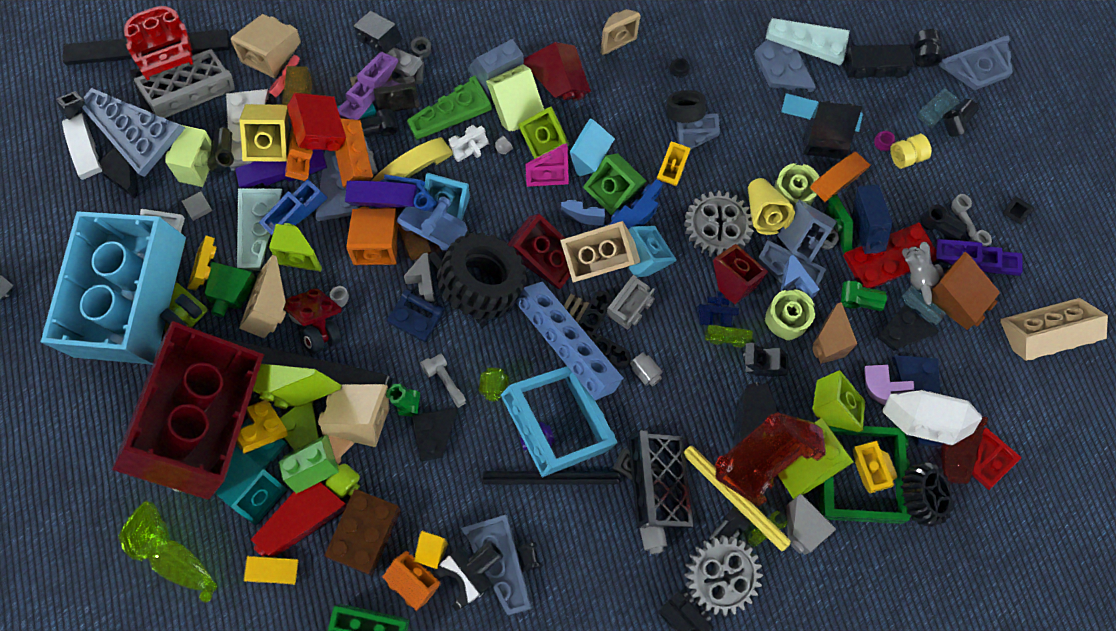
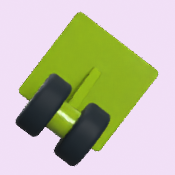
(183, 308)

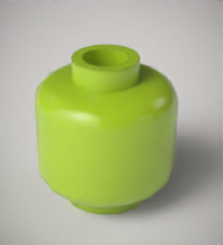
(344, 481)

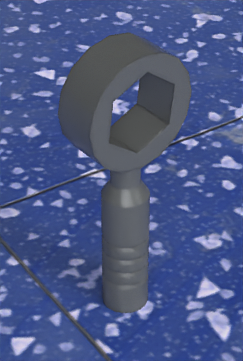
(421, 54)

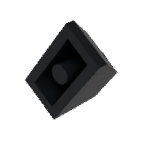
(119, 172)

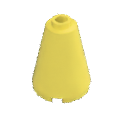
(768, 208)

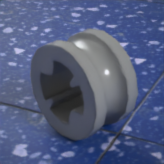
(830, 244)

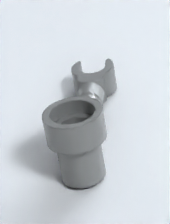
(436, 366)

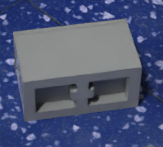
(630, 303)

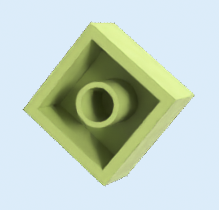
(190, 156)

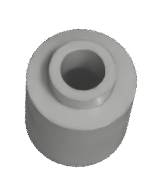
(646, 369)
(653, 539)

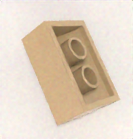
(600, 251)

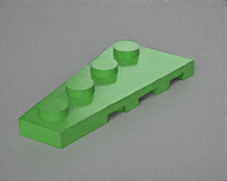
(450, 110)

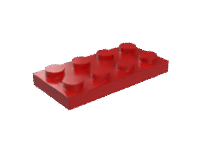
(883, 267)

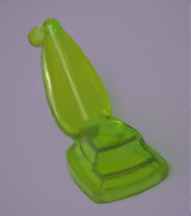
(148, 537)

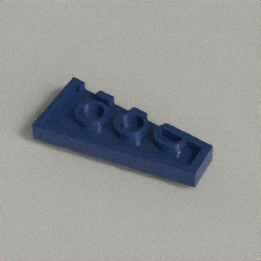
(925, 377)

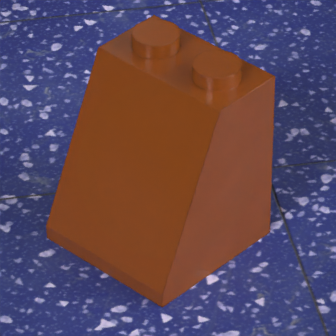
(965, 292)

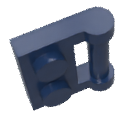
(412, 321)

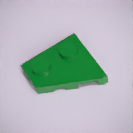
(844, 223)

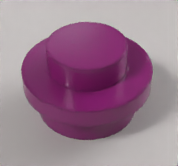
(884, 140)

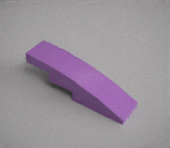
(362, 93)

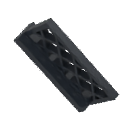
(644, 480)

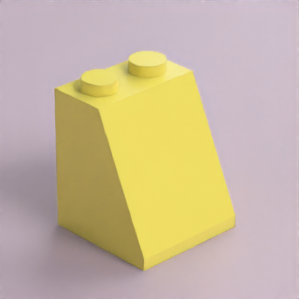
(264, 132)

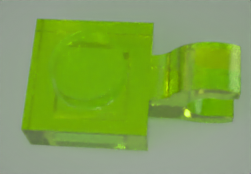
(758, 536)

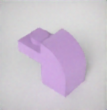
(879, 384)

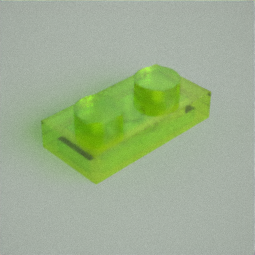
(734, 336)

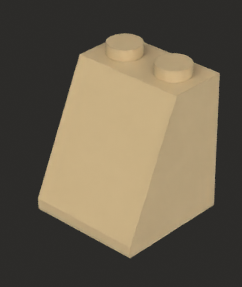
(266, 44)
(356, 413)

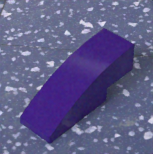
(380, 194)

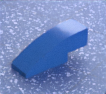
(294, 207)

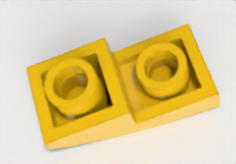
(270, 570)

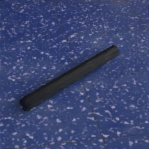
(555, 478)

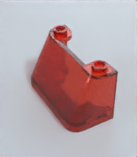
(766, 453)

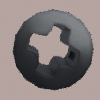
(529, 557)

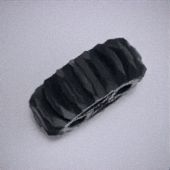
(927, 494)

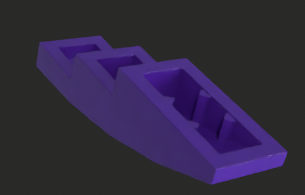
(274, 171)
(987, 258)

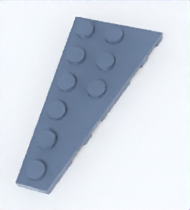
(132, 130)

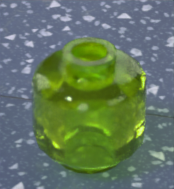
(493, 383)

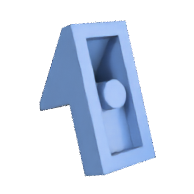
(796, 274)

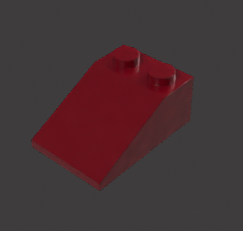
(542, 250)

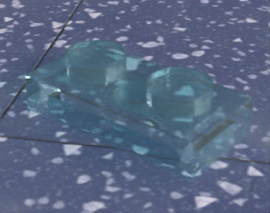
(937, 107)
(915, 299)

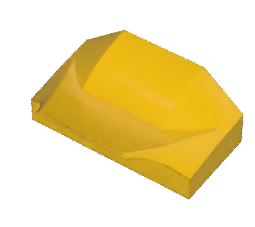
(874, 467)

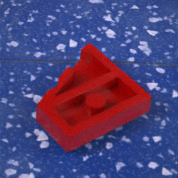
(993, 459)

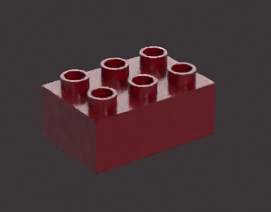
(189, 412)

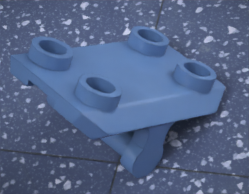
(435, 226)

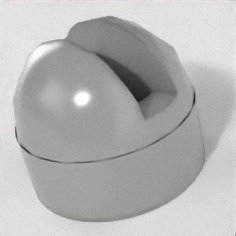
(503, 145)

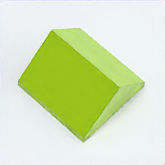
(543, 132)

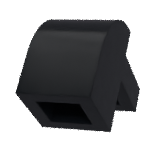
(765, 362)

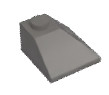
(806, 525)

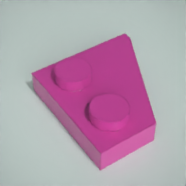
(549, 168)

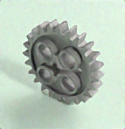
(699, 223)
(719, 554)

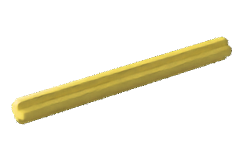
(740, 502)

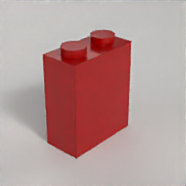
(316, 122)

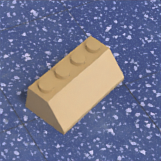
(1055, 328)

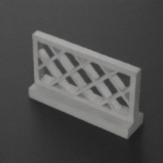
(189, 94)

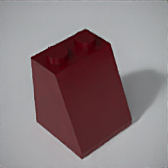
(559, 71)

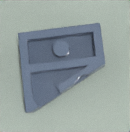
(698, 132)

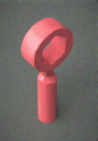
(278, 85)

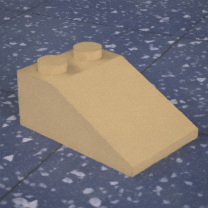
(265, 302)

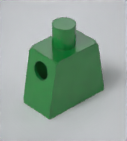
(228, 287)

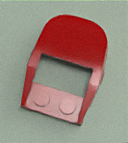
(154, 30)

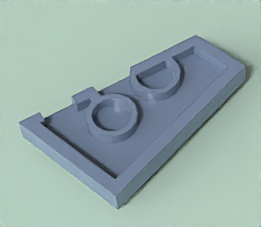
(775, 257)

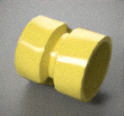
(911, 151)

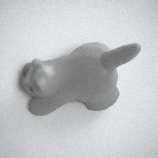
(923, 273)

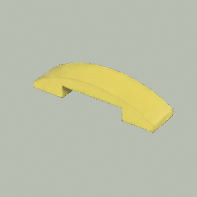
(417, 159)

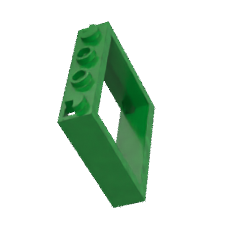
(826, 489)

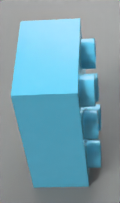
(114, 287)

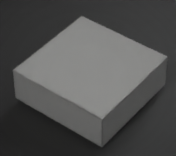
(196, 206)

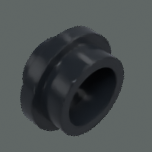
(679, 67)

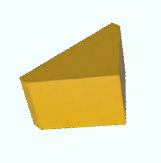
(673, 163)
(430, 549)

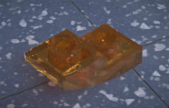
(414, 243)

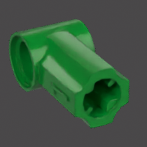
(857, 296)
(404, 399)

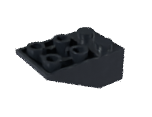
(831, 130)

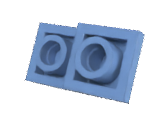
(574, 211)

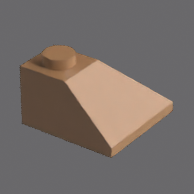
(835, 337)

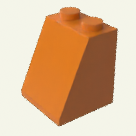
(373, 236)

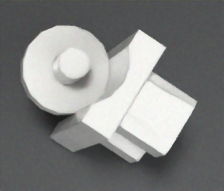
(469, 144)

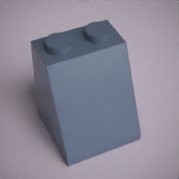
(495, 63)

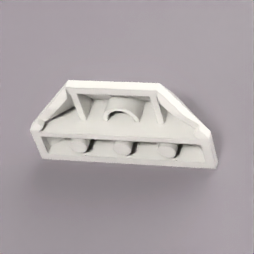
(932, 416)

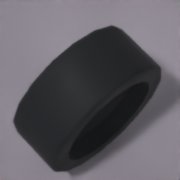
(686, 106)

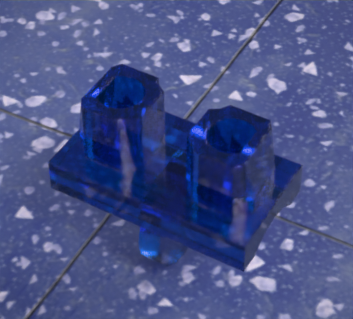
(727, 313)

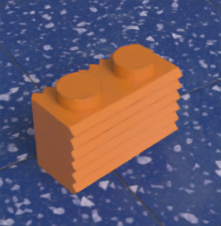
(411, 580)

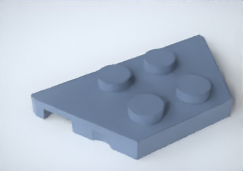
(981, 64)
(783, 66)

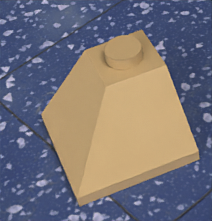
(619, 30)

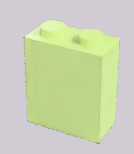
(515, 96)

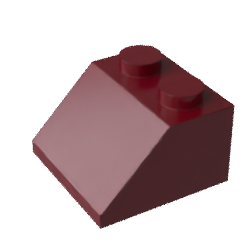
(737, 273)

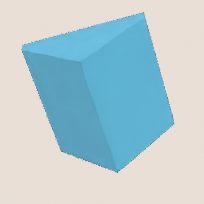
(590, 148)
(454, 190)

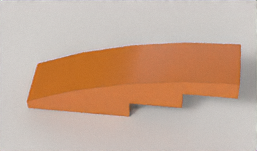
(297, 160)
(840, 176)

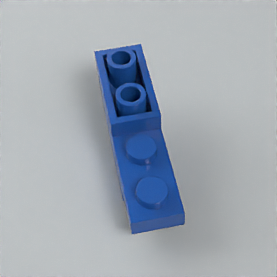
(641, 210)

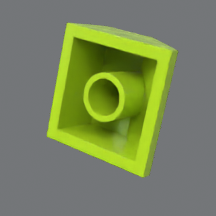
(293, 248)
(839, 402)

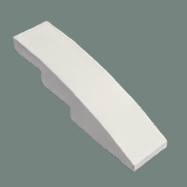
(81, 146)

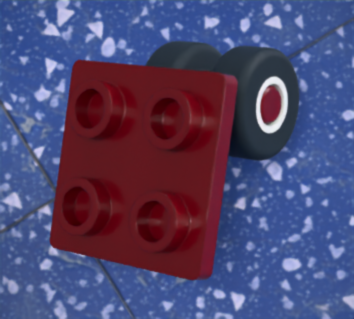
(313, 308)

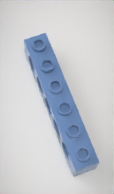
(569, 340)

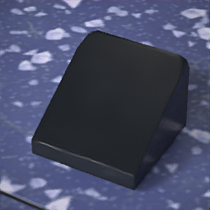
(70, 104)
(1017, 210)

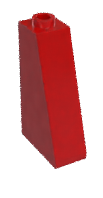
(297, 519)

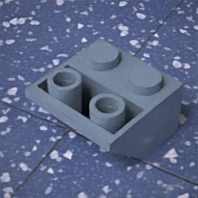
(806, 231)

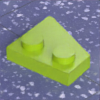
(300, 425)

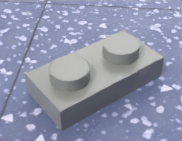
(407, 63)

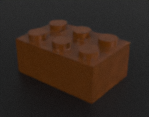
(363, 532)

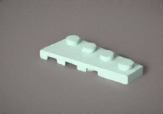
(812, 39)
(252, 236)

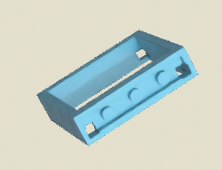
(532, 433)

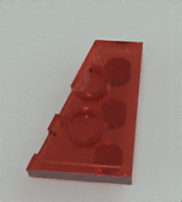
(960, 457)

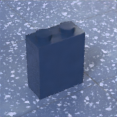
(872, 219)

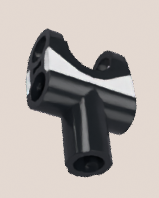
(469, 571)

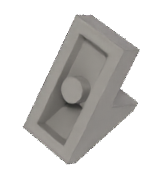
(421, 274)

